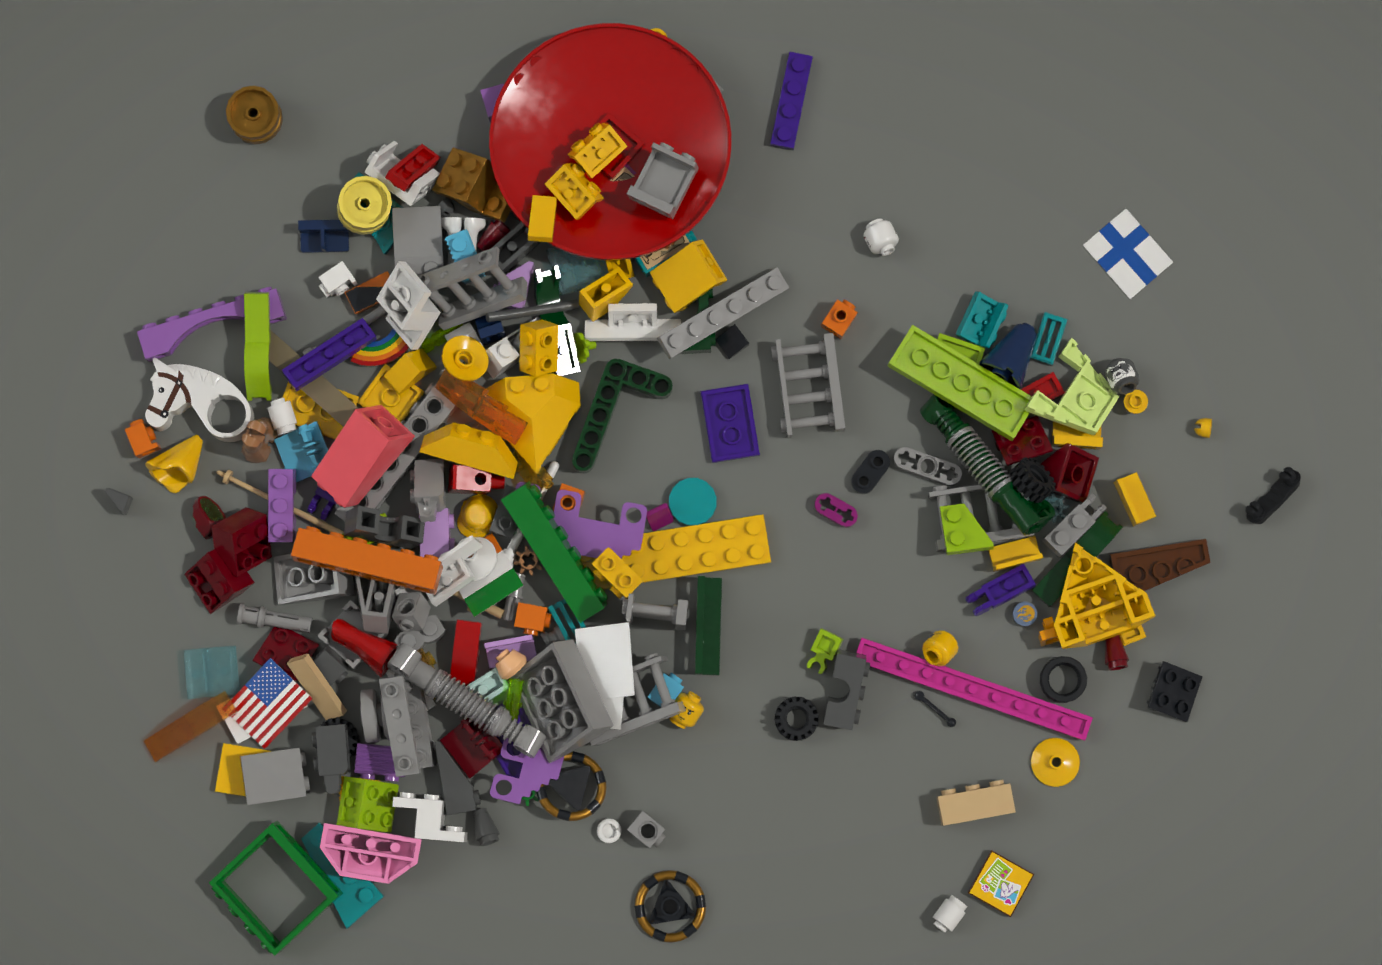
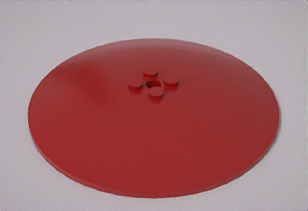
(647, 94)

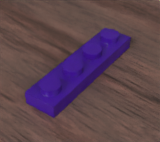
(791, 100)
(329, 354)

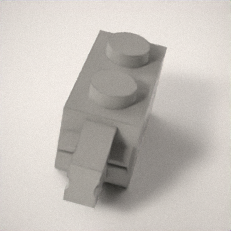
(429, 488)

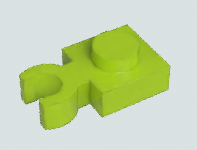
(825, 647)

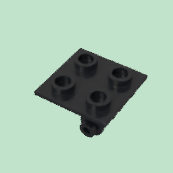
(1174, 691)

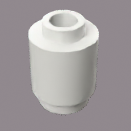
(282, 416)
(949, 914)

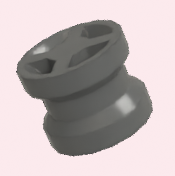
(553, 636)

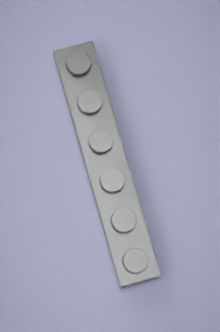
(722, 313)

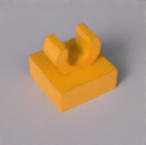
(1049, 634)

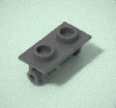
(503, 522)

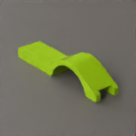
(257, 345)

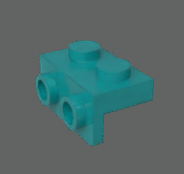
(982, 320)

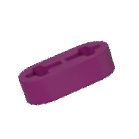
(839, 505)

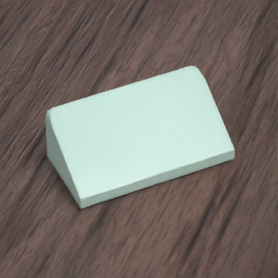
(490, 685)

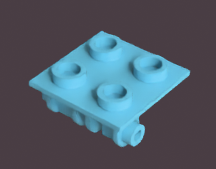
(302, 449)

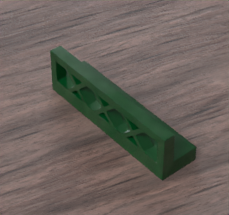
(708, 626)

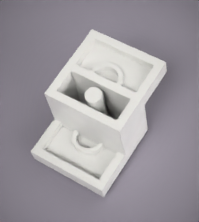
(408, 305)
(430, 818)

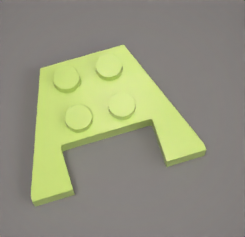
(1085, 400)

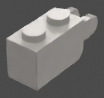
(1072, 527)

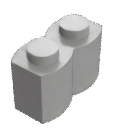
(432, 632)

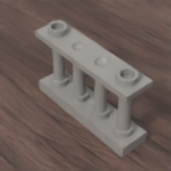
(478, 304)
(827, 371)
(995, 531)
(676, 614)
(646, 715)
(407, 725)

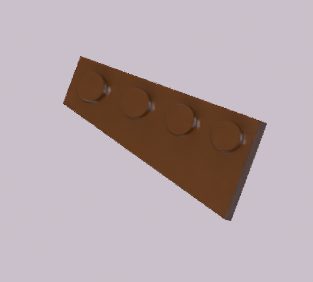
(1160, 564)

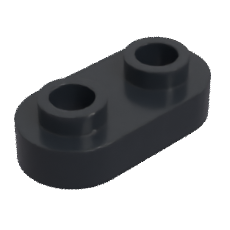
(870, 471)

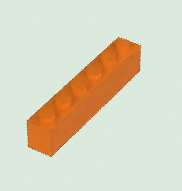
(366, 560)

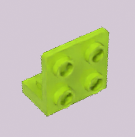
(367, 804)

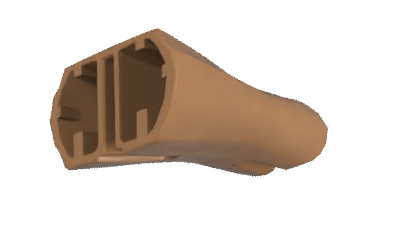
(256, 440)

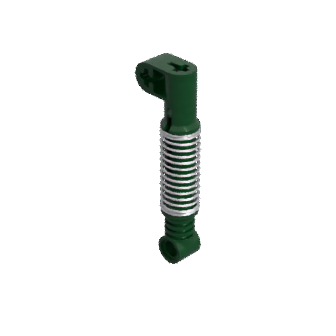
(1025, 514)

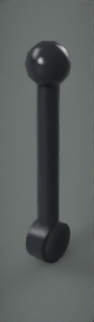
(919, 695)

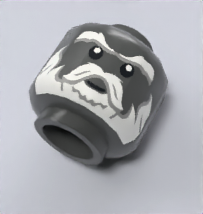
(1122, 376)

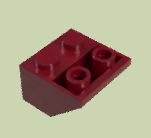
(242, 540)
(216, 582)

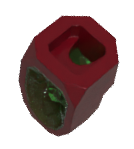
(206, 514)

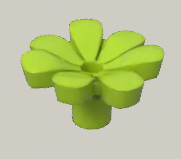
(582, 347)

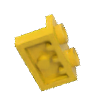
(597, 149)
(574, 189)

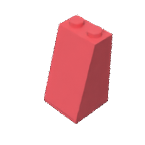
(361, 454)

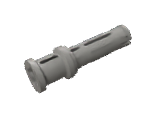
(262, 617)

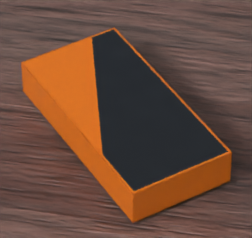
(364, 295)

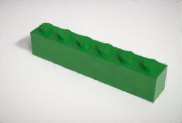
(554, 551)

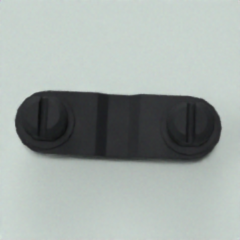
(1280, 491)

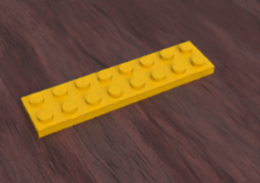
(696, 550)

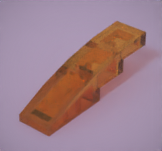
(481, 407)
(190, 726)

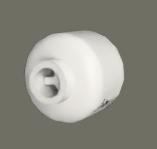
(881, 237)

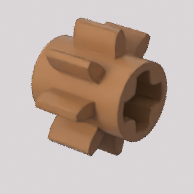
(530, 568)

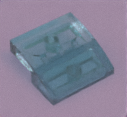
(575, 270)
(211, 672)

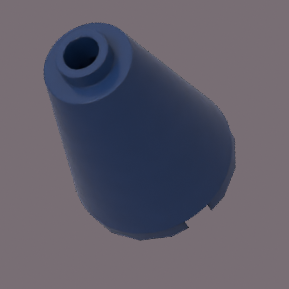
(1012, 354)

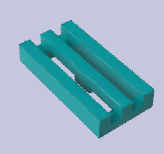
(1041, 358)
(560, 604)

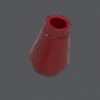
(492, 235)
(1115, 654)

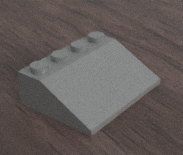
(562, 699)

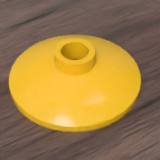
(470, 352)
(1042, 762)

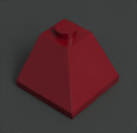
(1072, 472)

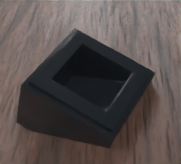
(732, 341)

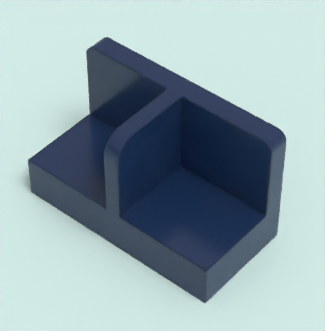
(323, 236)

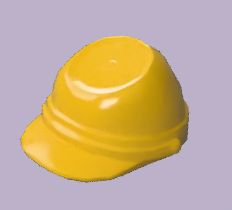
(476, 515)

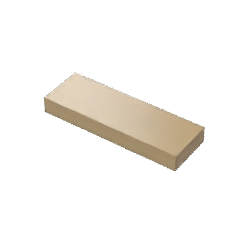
(317, 686)

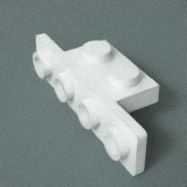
(629, 323)
(454, 573)

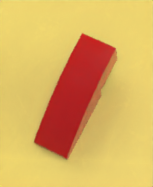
(466, 651)

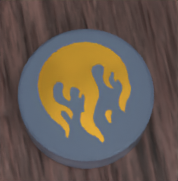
(1024, 614)

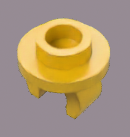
(1136, 402)

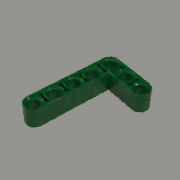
(609, 405)

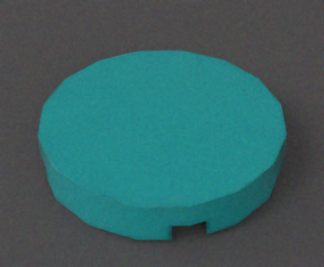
(692, 501)

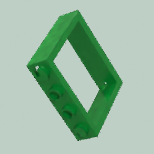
(307, 865)

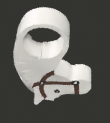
(187, 386)

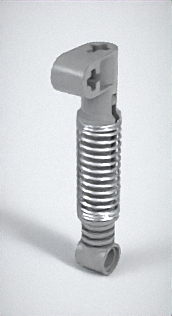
(438, 684)

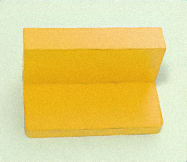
(1063, 434)
(1134, 499)
(1015, 553)

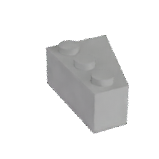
(376, 604)

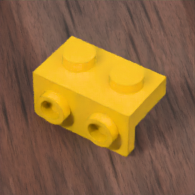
(617, 573)

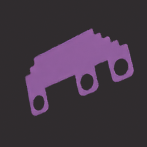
(594, 536)
(533, 774)

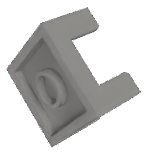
(353, 616)

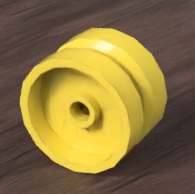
(377, 200)

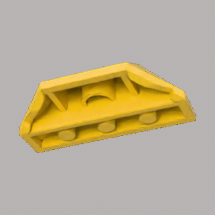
(471, 448)

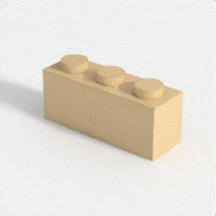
(975, 803)

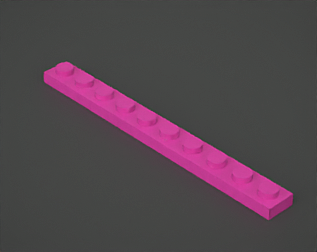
(975, 690)

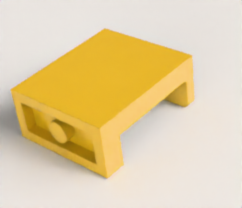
(687, 275)

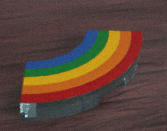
(382, 351)

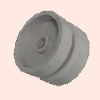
(372, 716)

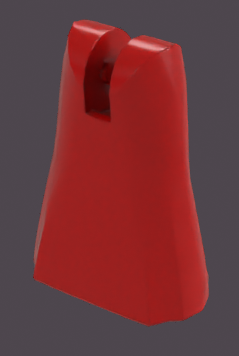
(370, 648)

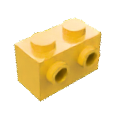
(538, 354)

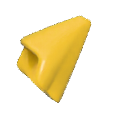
(177, 465)

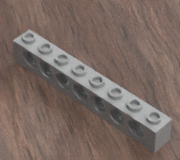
(405, 461)

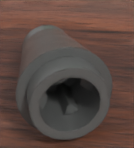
(485, 829)

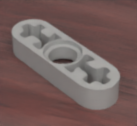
(942, 477)

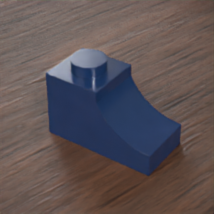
(489, 331)

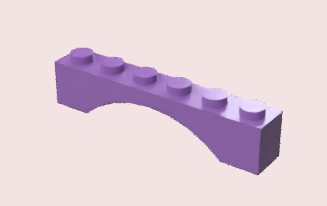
(163, 339)

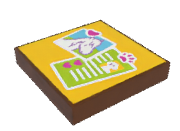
(1000, 883)

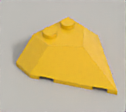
(545, 404)
(1097, 603)

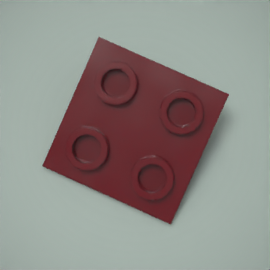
(1029, 442)
(282, 646)
(472, 746)

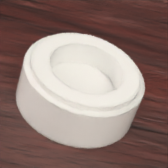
(609, 830)

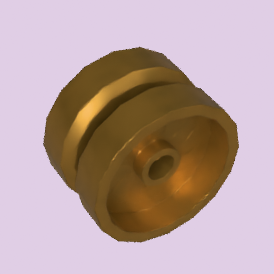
(244, 104)

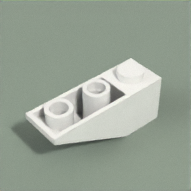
(504, 353)

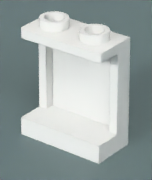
(384, 160)

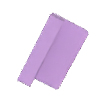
(522, 644)

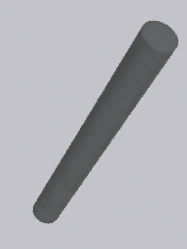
(532, 310)

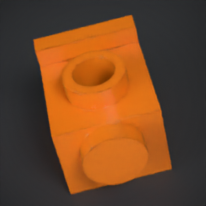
(142, 438)

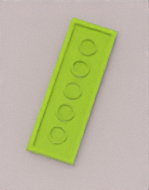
(961, 382)

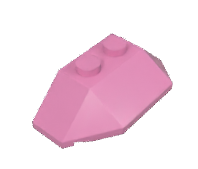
(368, 853)

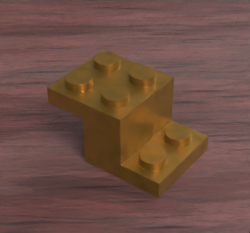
(472, 184)

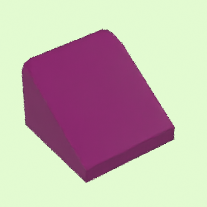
(659, 517)

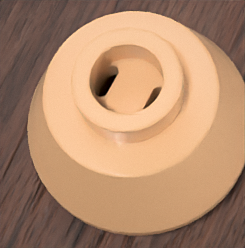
(509, 663)

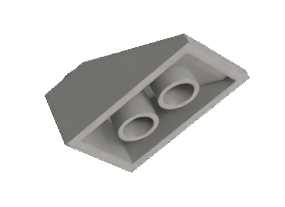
(418, 237)
(308, 583)

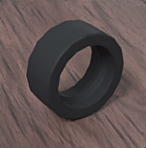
(1081, 683)

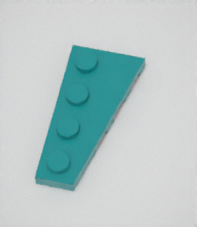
(357, 893)

